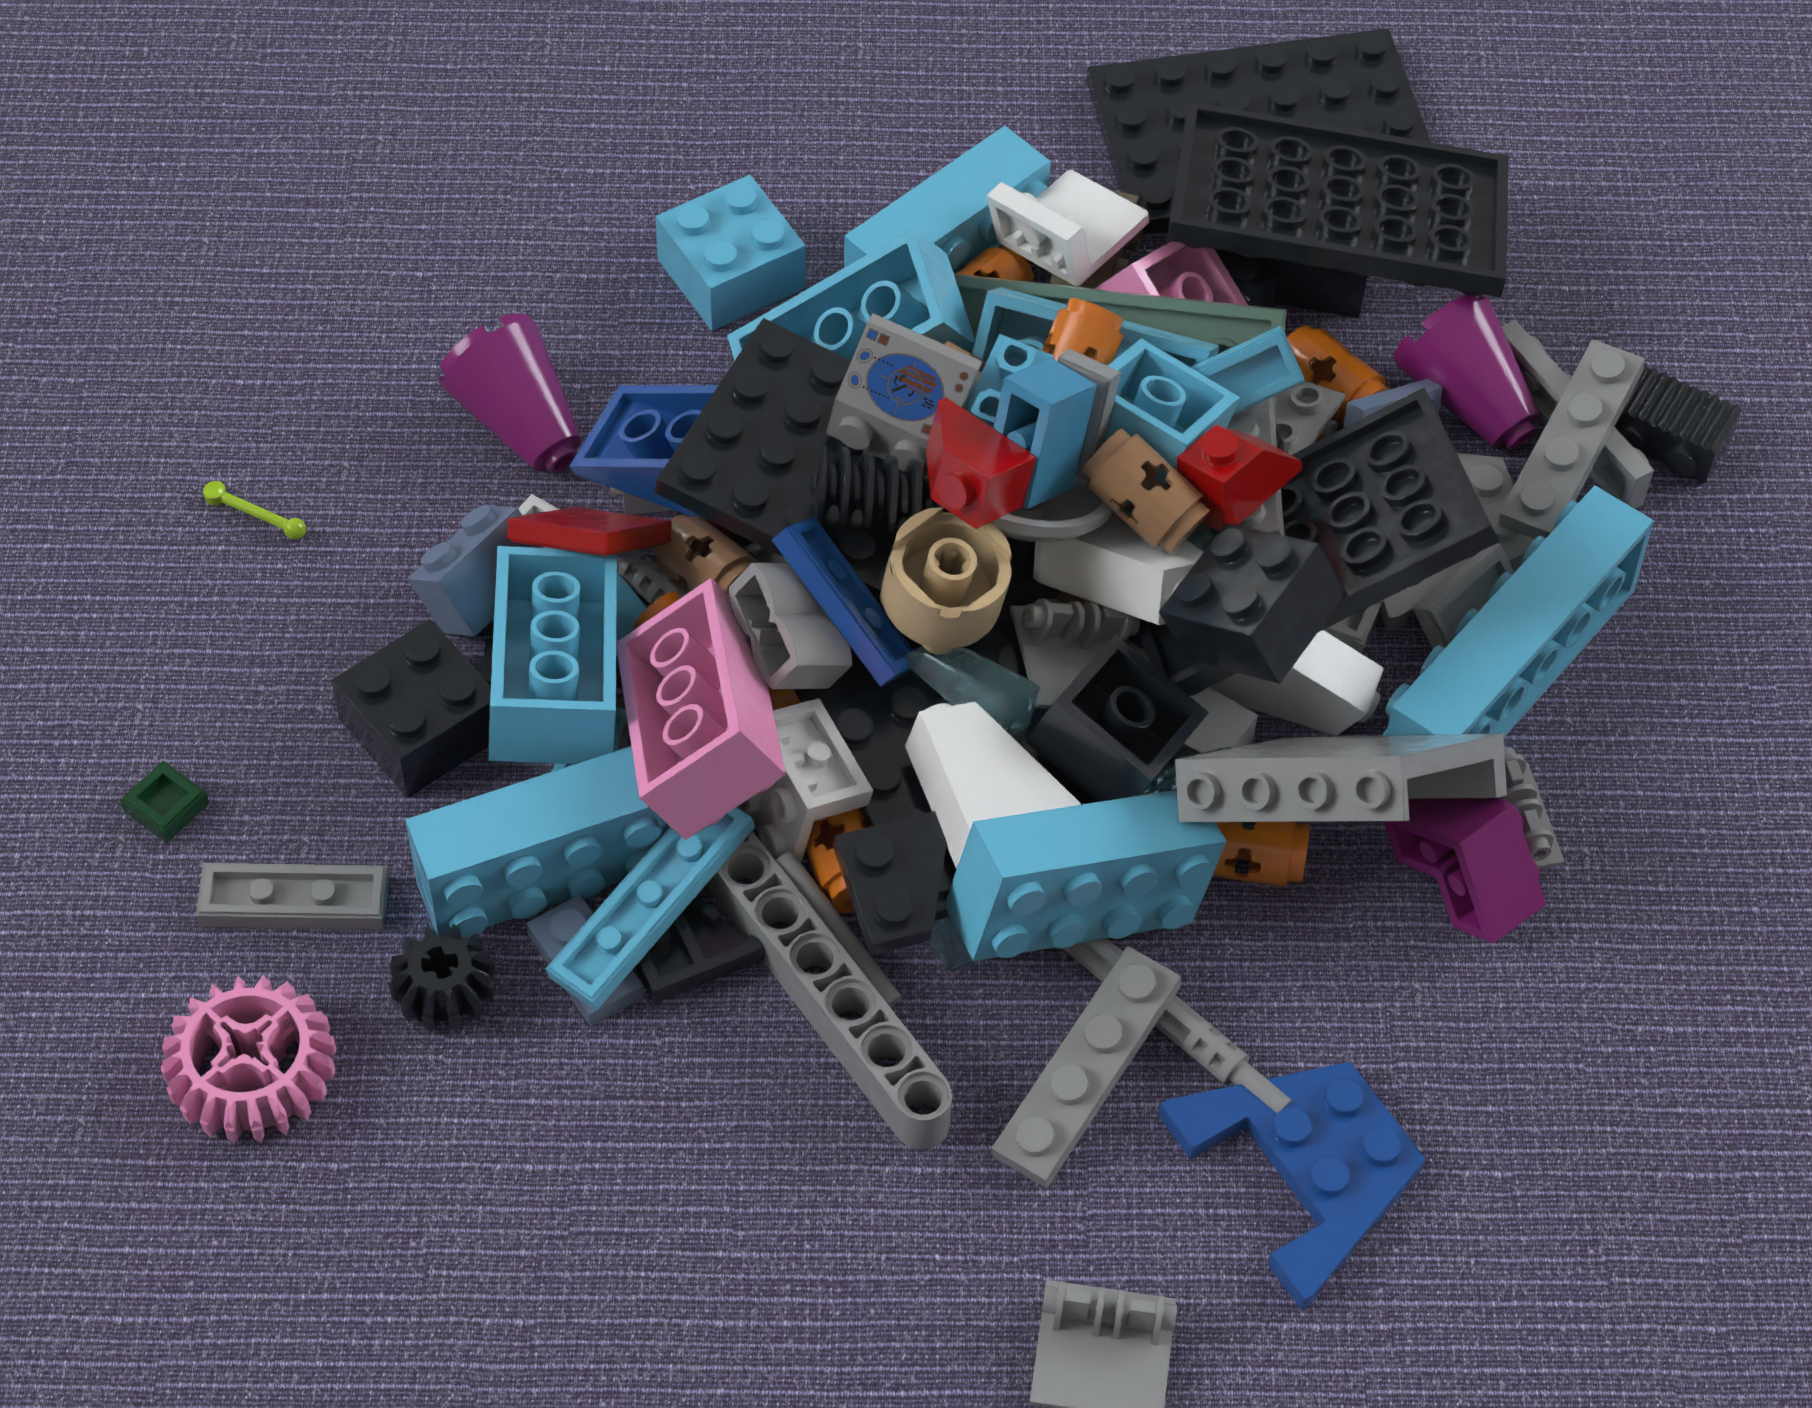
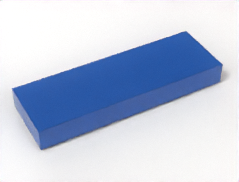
(845, 599)

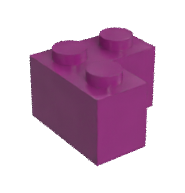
(1477, 858)

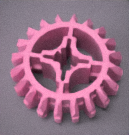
(242, 1090)

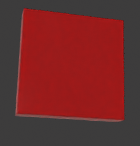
(589, 531)

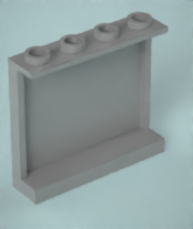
(1337, 777)

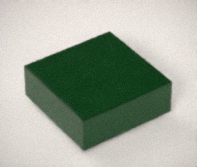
(164, 801)

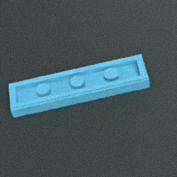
(644, 908)

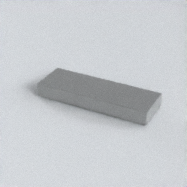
(293, 896)

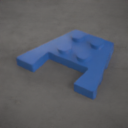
(1328, 1145)

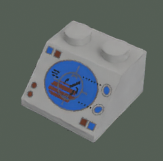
(895, 391)

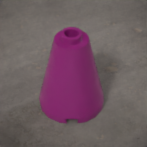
(1476, 368)
(514, 392)

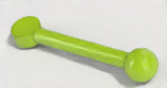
(216, 494)

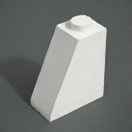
(1115, 568)
(1323, 690)
(976, 771)

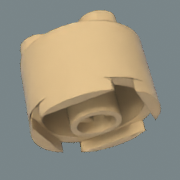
(945, 580)

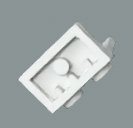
(1067, 227)
(818, 780)

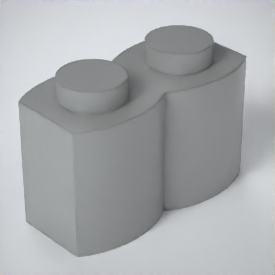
(788, 629)

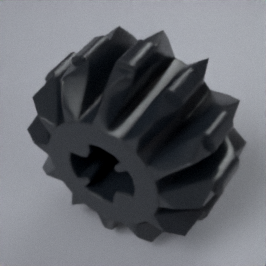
(418, 972)

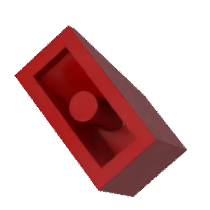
(975, 467)
(1235, 473)

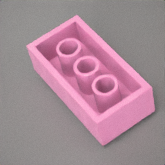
(697, 712)

